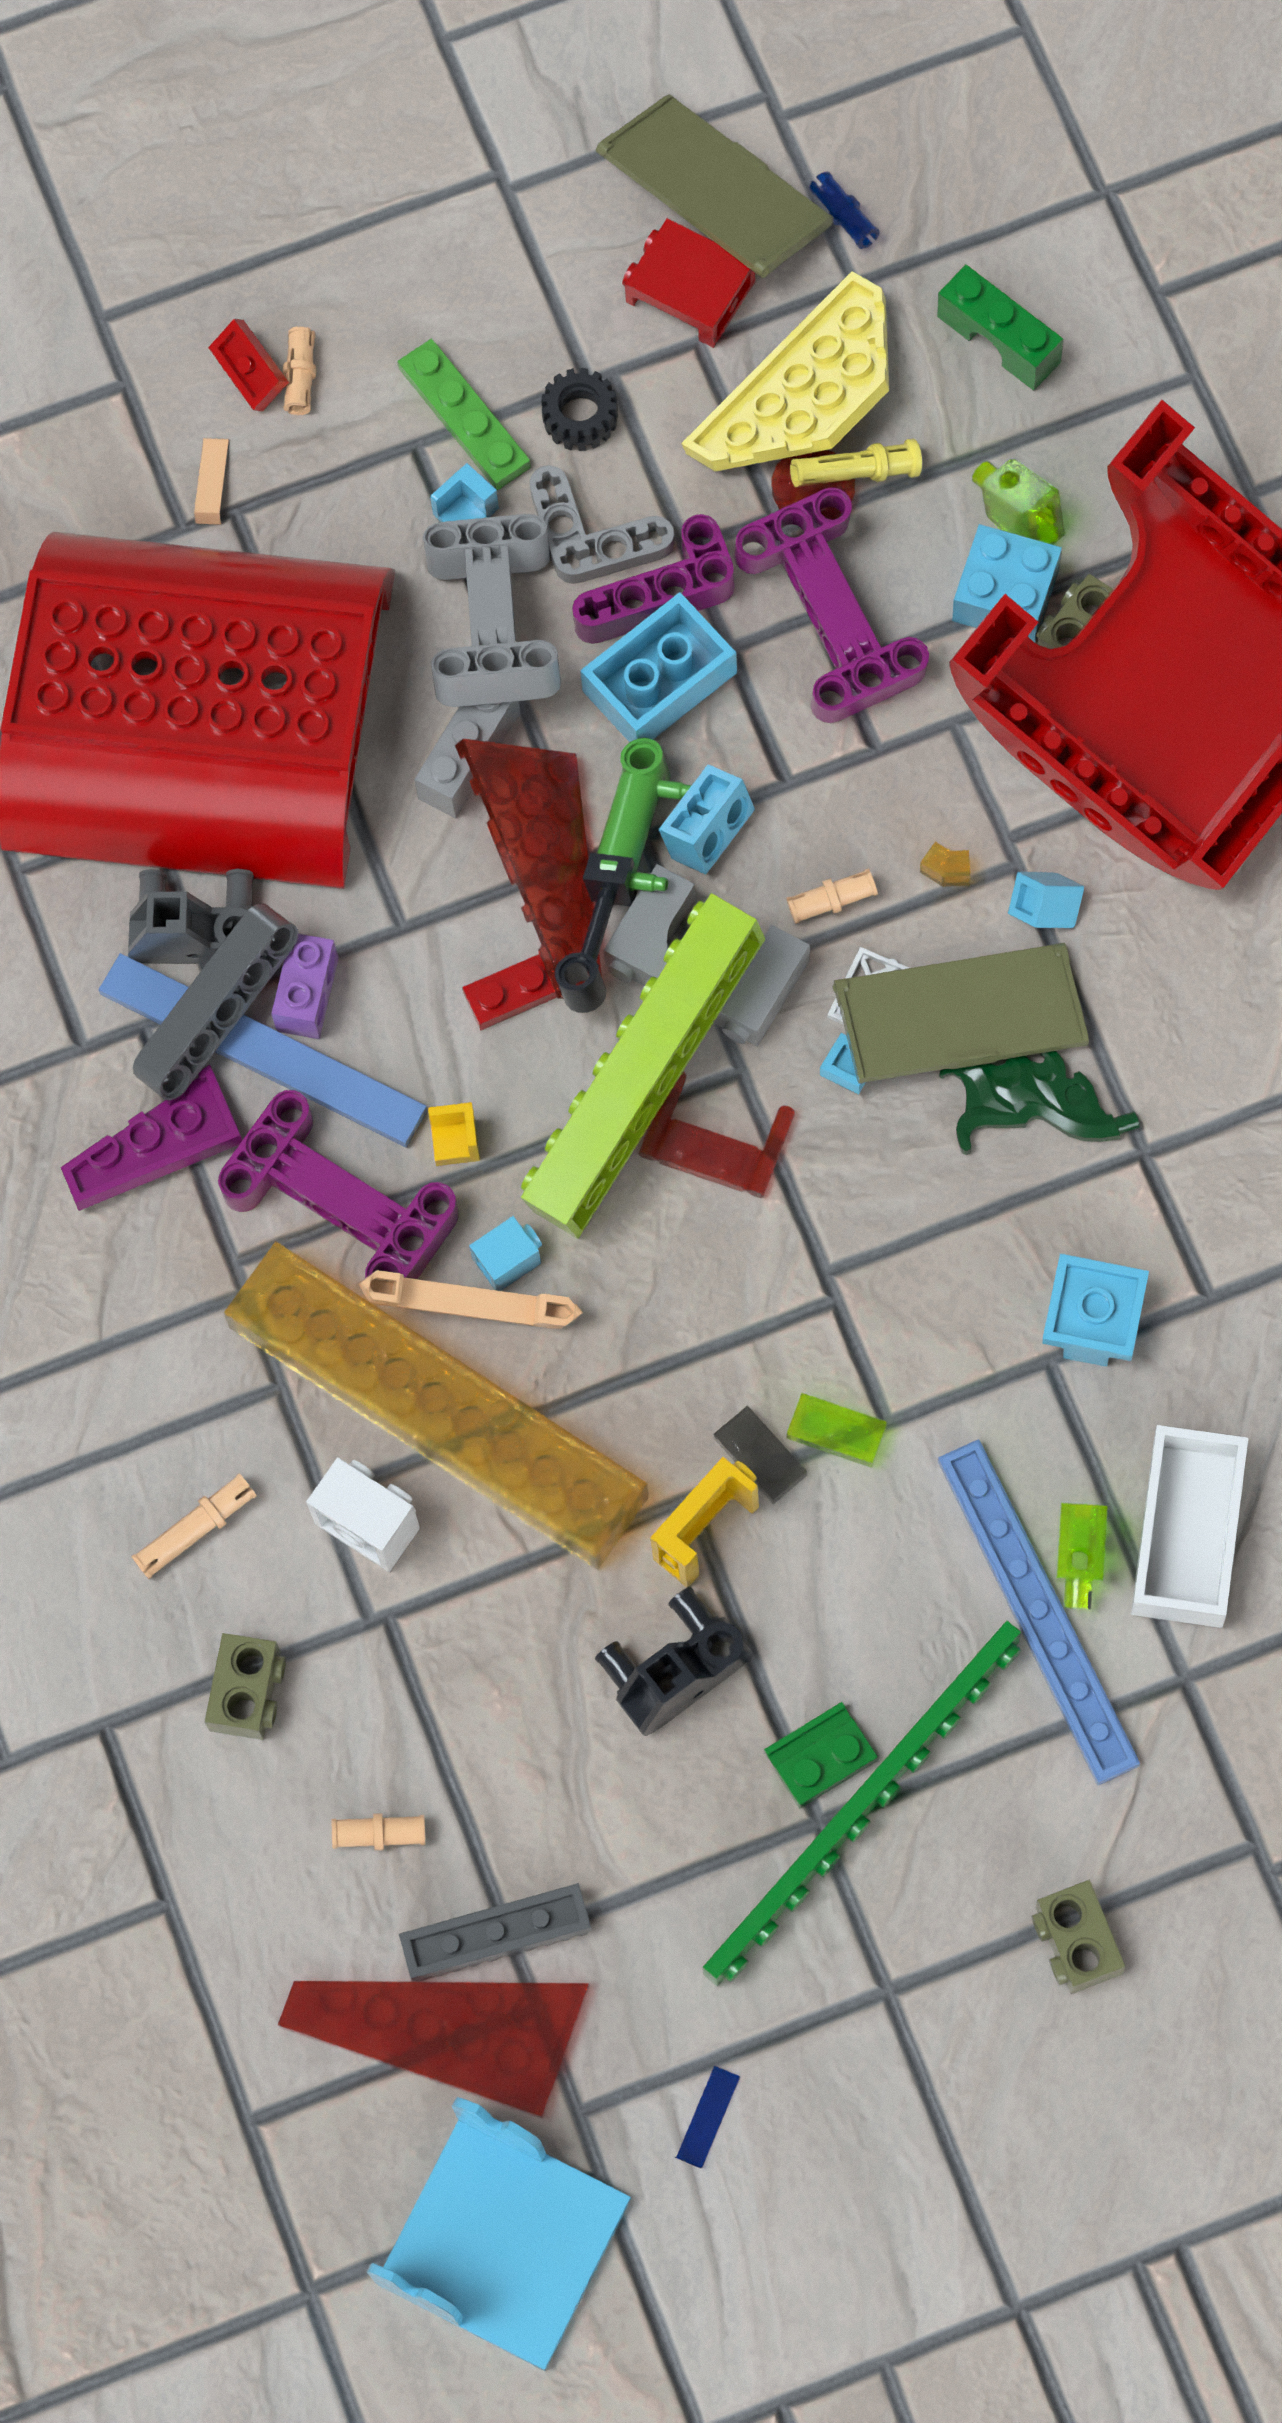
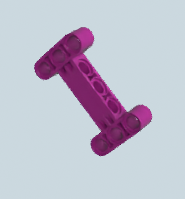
(830, 604)
(335, 1192)

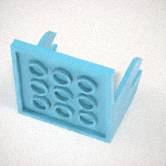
(502, 2237)

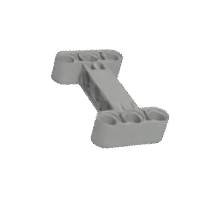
(495, 665)

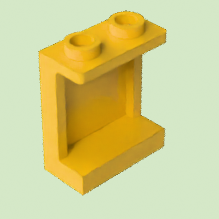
(696, 1511)

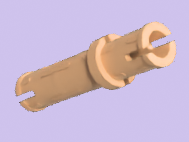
(194, 1525)

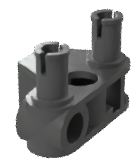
(181, 926)

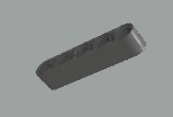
(215, 1001)

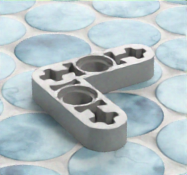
(578, 543)

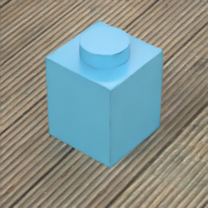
(506, 1253)

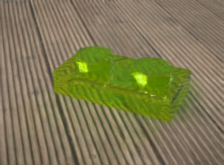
(836, 1430)

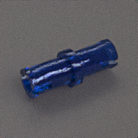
(844, 210)

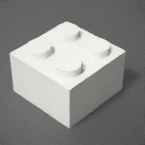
(364, 1513)

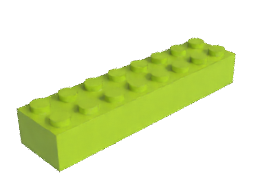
(643, 1065)

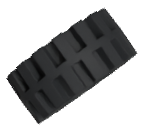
(574, 387)

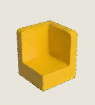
(454, 1134)

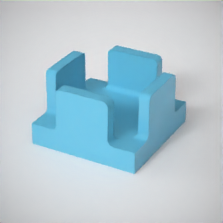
(1094, 1310)

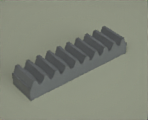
(495, 1932)

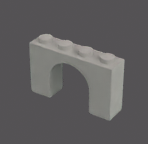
(646, 933)

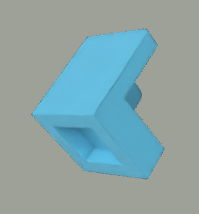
(464, 497)
(1046, 899)

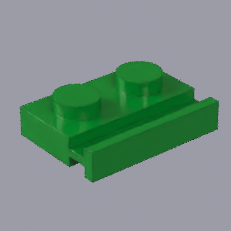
(820, 1755)

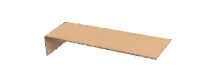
(210, 481)

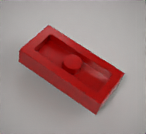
(248, 364)
(509, 992)

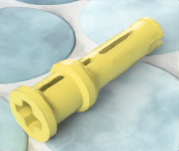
(874, 462)

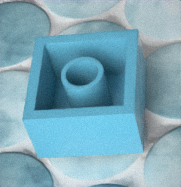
(1009, 566)

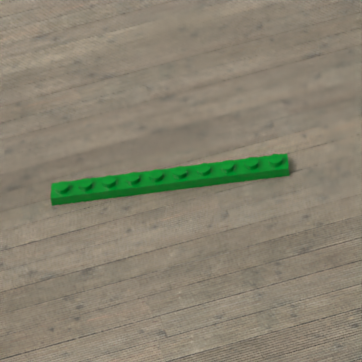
(852, 1818)

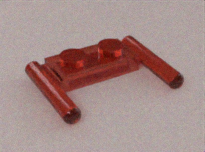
(713, 1154)

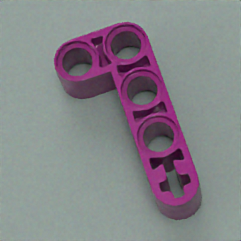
(650, 586)

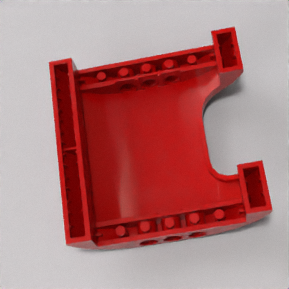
(1172, 689)

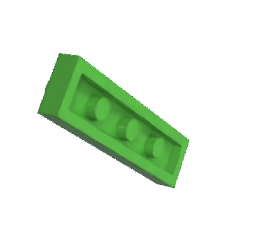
(464, 414)

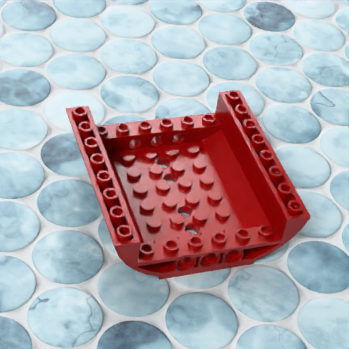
(175, 759)

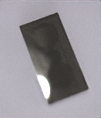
(754, 1445)

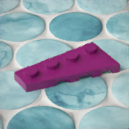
(155, 1144)

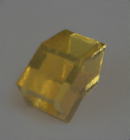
(946, 866)

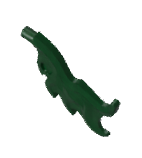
(1030, 1090)

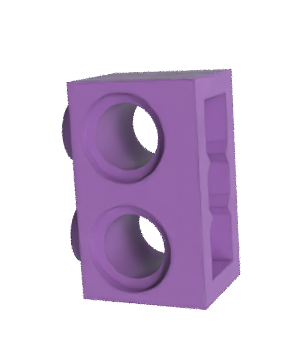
(305, 987)

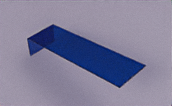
(707, 2117)

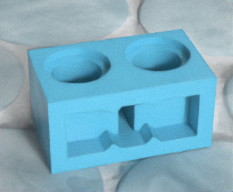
(706, 819)

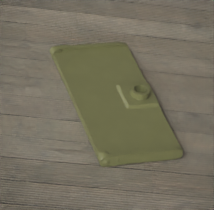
(715, 185)
(961, 1013)

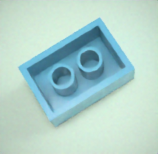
(659, 670)

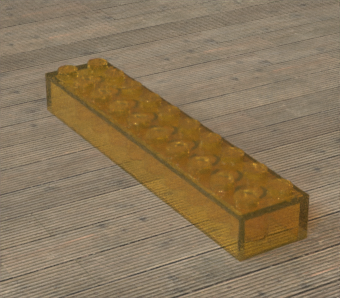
(437, 1405)

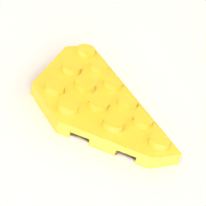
(807, 387)

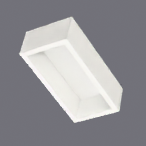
(1189, 1526)

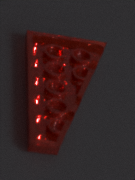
(539, 837)
(467, 2035)

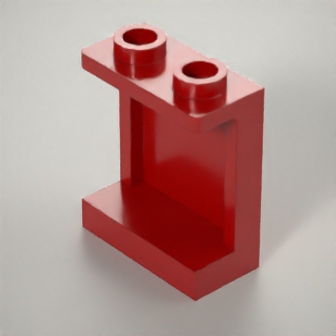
(689, 280)

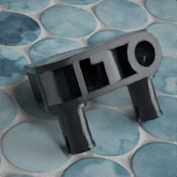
(687, 1661)

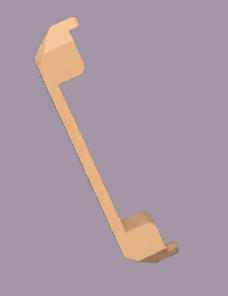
(444, 1298)

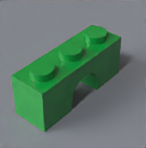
(1024, 342)

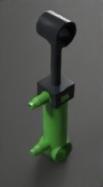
(612, 871)

